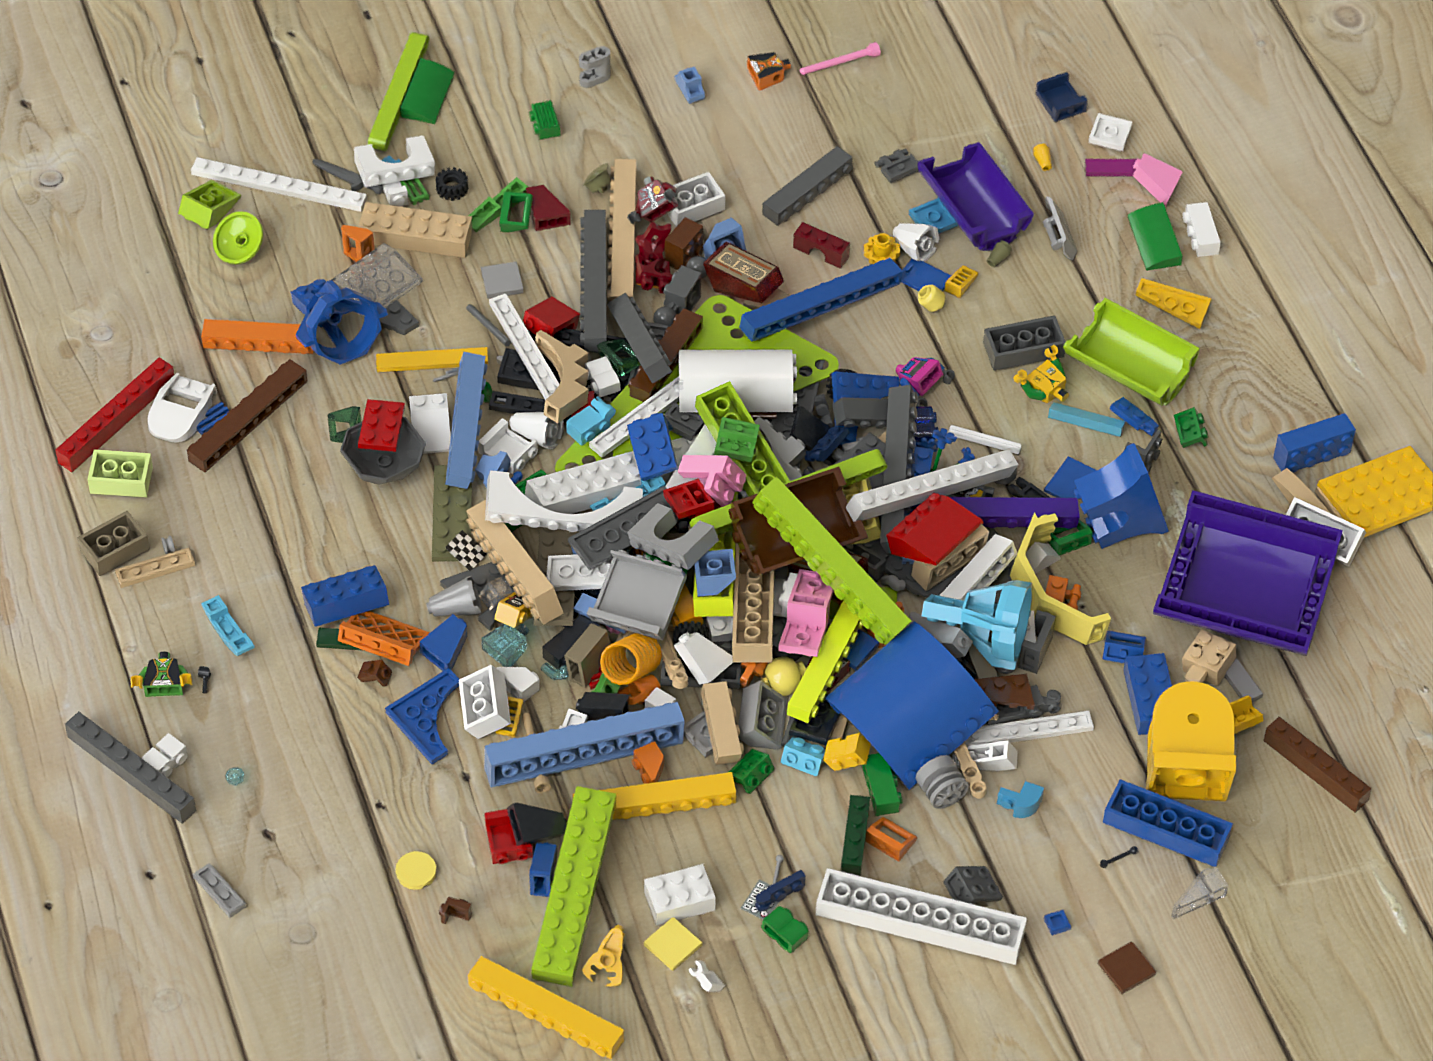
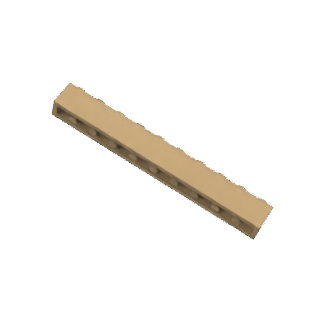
(623, 231)

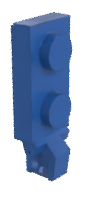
(1134, 416)

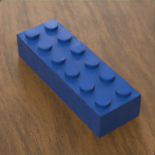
(1167, 823)

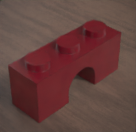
(834, 248)

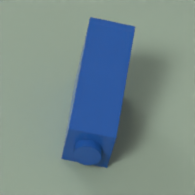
(445, 642)
(542, 869)

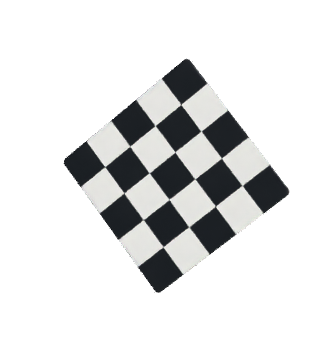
(466, 550)

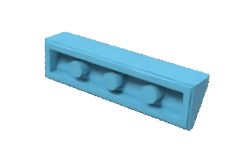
(1086, 419)

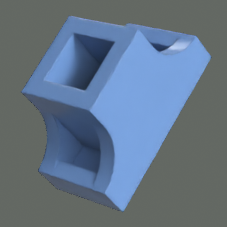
(690, 84)
(499, 462)

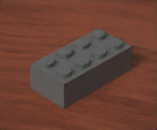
(1023, 342)

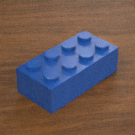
(1314, 443)
(345, 595)
(1145, 680)

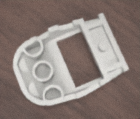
(178, 422)

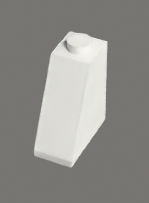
(702, 657)

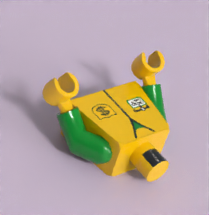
(1046, 381)

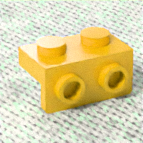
(1245, 714)

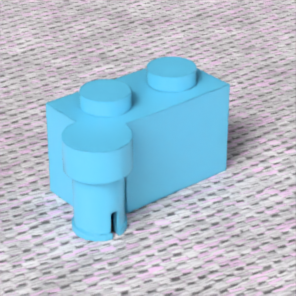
(590, 421)

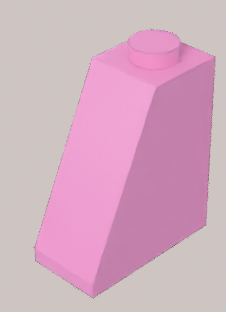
(1157, 177)

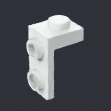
(396, 194)

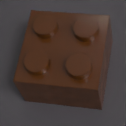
(684, 243)

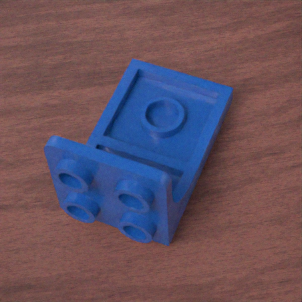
(652, 446)

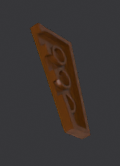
(1008, 690)

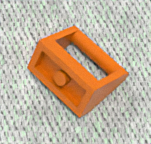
(363, 239)
(886, 843)

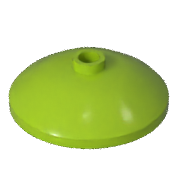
(231, 234)

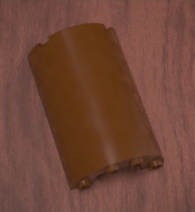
(763, 545)

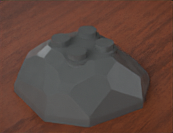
(384, 466)

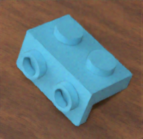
(803, 756)

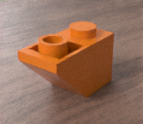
(649, 762)

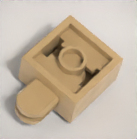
(1208, 658)

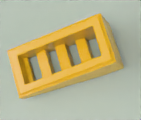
(955, 289)
(517, 703)

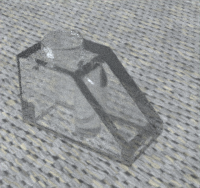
(495, 592)

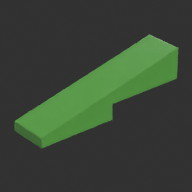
(491, 208)

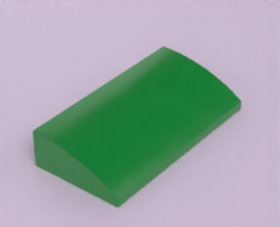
(427, 91)
(1155, 237)

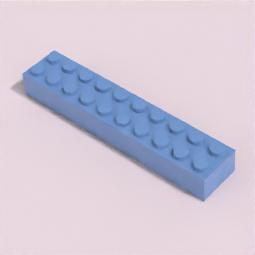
(582, 744)

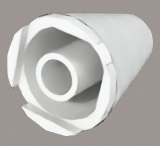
(538, 427)

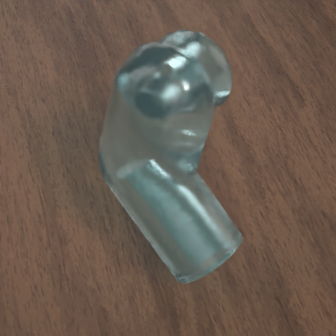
(555, 674)

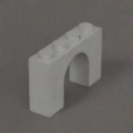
(681, 551)

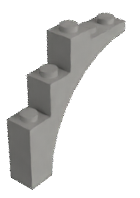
(786, 451)

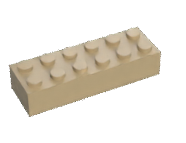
(418, 229)

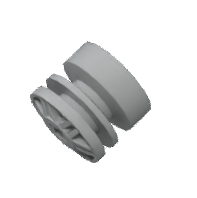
(942, 782)

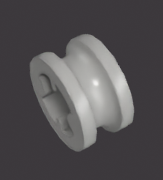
(168, 544)

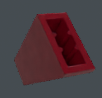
(547, 210)

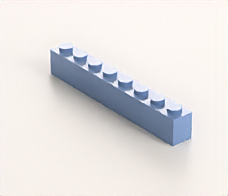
(465, 420)

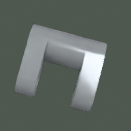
(596, 67)

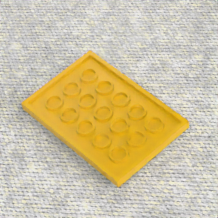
(1382, 491)

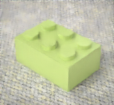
(120, 473)

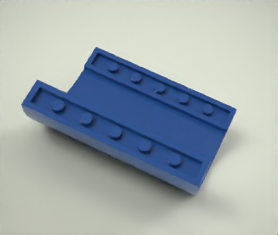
(913, 702)

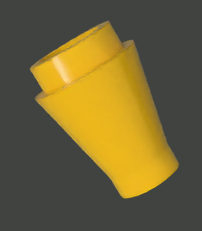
(1043, 157)

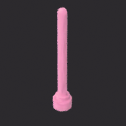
(871, 50)

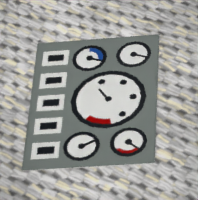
(749, 904)

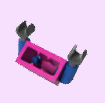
(922, 375)

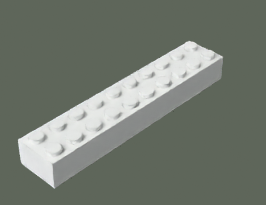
(586, 484)
(921, 916)

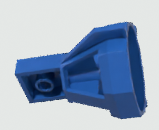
(323, 306)

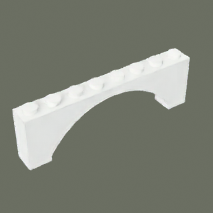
(510, 505)

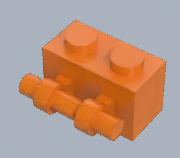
(1058, 590)

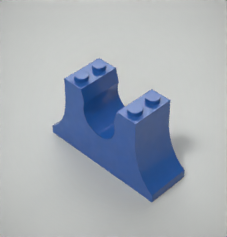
(1120, 500)

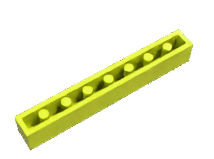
(822, 668)

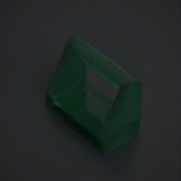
(619, 365)
(348, 415)

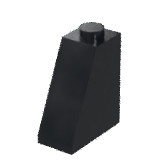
(602, 705)
(535, 824)

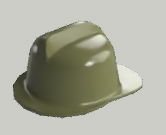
(598, 179)

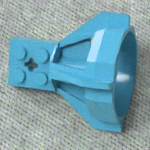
(980, 615)

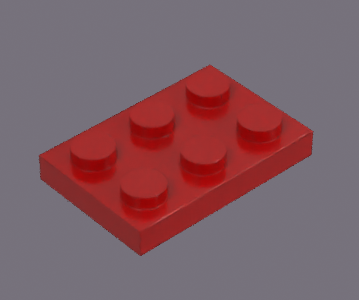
(381, 425)

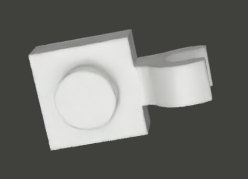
(708, 979)

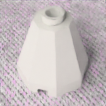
(917, 240)

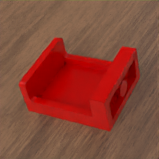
(550, 317)
(502, 839)

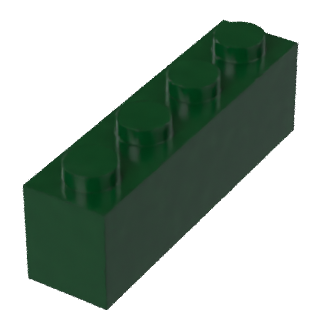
(855, 835)

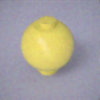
(783, 675)

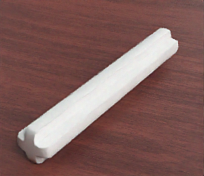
(985, 439)

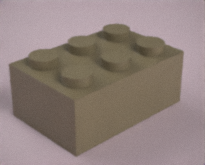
(113, 543)

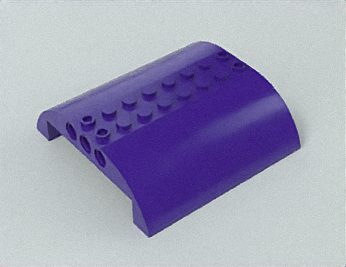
(1249, 573)

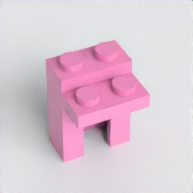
(717, 474)

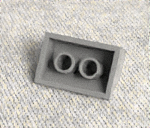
(762, 716)

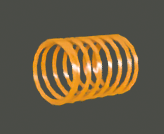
(629, 673)

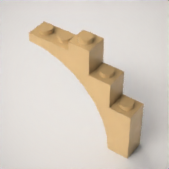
(573, 376)

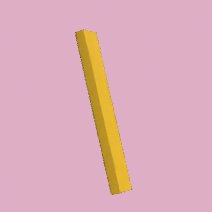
(424, 359)

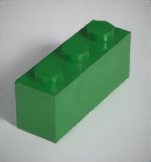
(881, 785)

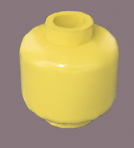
(931, 298)

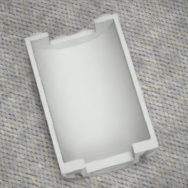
(758, 376)

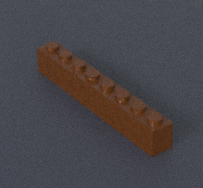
(246, 415)

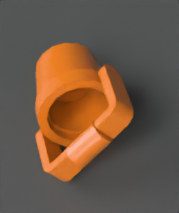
(751, 669)
(640, 689)

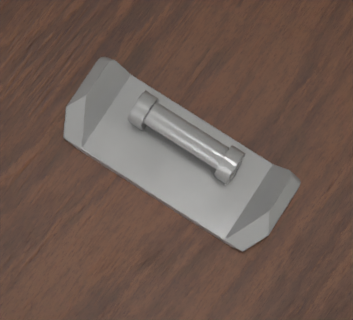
(1066, 239)

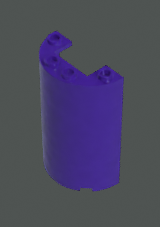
(978, 197)

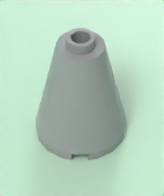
(456, 600)

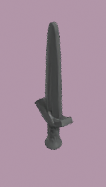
(346, 175)

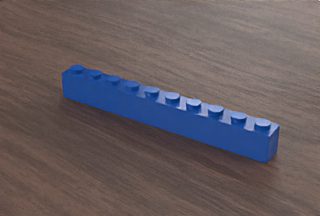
(820, 299)

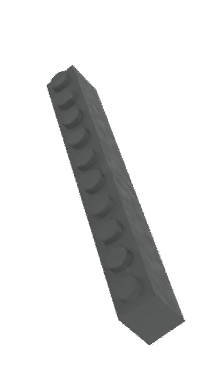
(594, 279)
(899, 450)

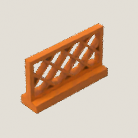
(380, 643)

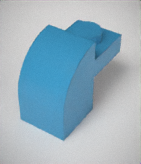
(1022, 803)

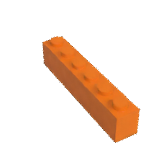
(252, 336)

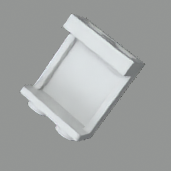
(502, 439)

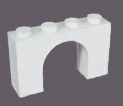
(377, 172)

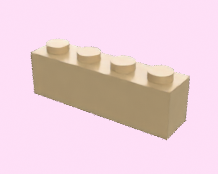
(721, 722)

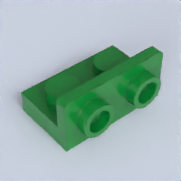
(1190, 427)
(752, 770)

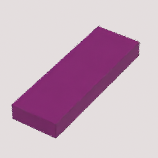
(1109, 167)

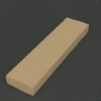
(155, 567)

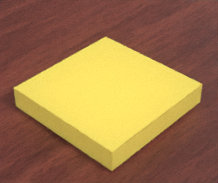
(672, 943)

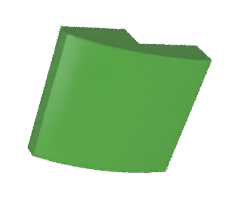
(736, 439)

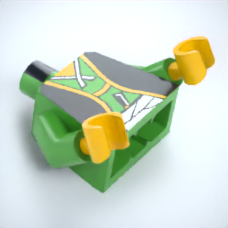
(162, 677)

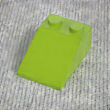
(207, 203)

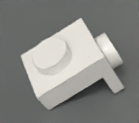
(574, 718)

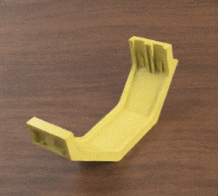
(1067, 620)

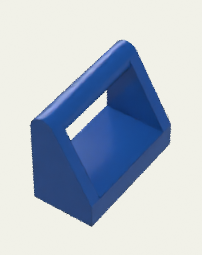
(1118, 650)

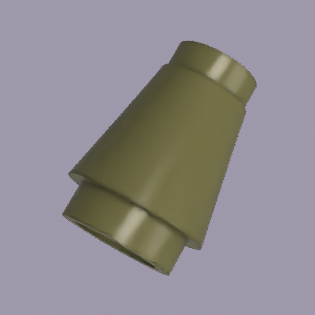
(999, 253)

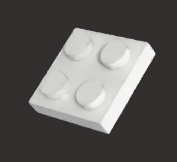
(1110, 132)

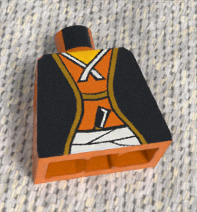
(767, 69)

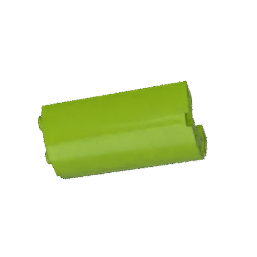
(1134, 352)

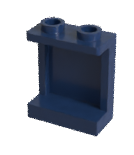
(1060, 97)

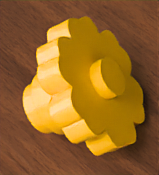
(880, 248)

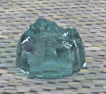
(234, 776)

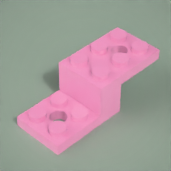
(806, 615)

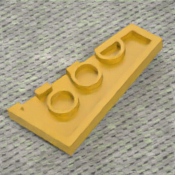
(1179, 303)

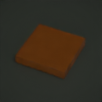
(1126, 967)

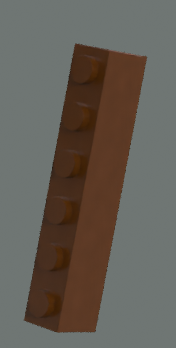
(677, 337)
(1317, 764)

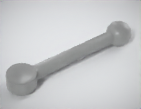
(779, 858)

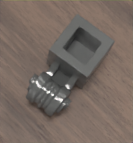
(1043, 704)

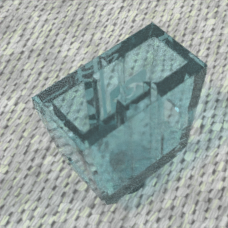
(506, 643)

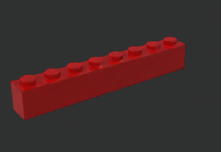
(114, 415)

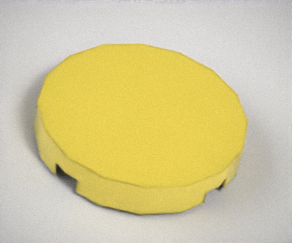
(416, 870)

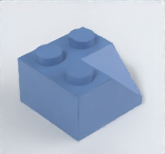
(723, 232)
(714, 572)

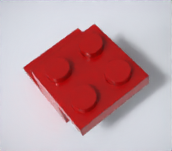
(690, 499)

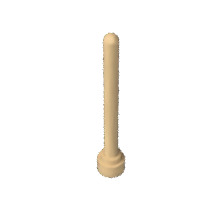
(541, 782)

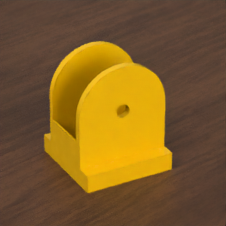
(1191, 744)

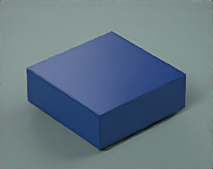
(1057, 922)

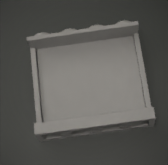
(638, 595)

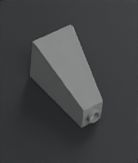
(949, 636)

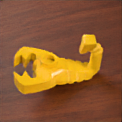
(608, 957)

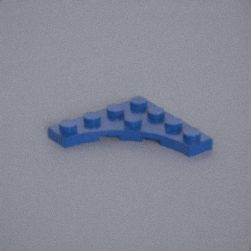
(860, 386)
(418, 714)

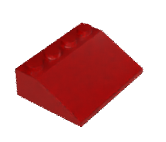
(932, 530)

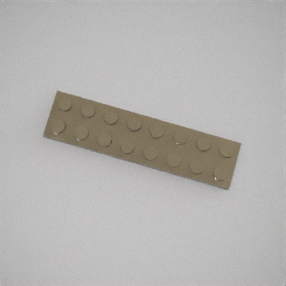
(550, 544)

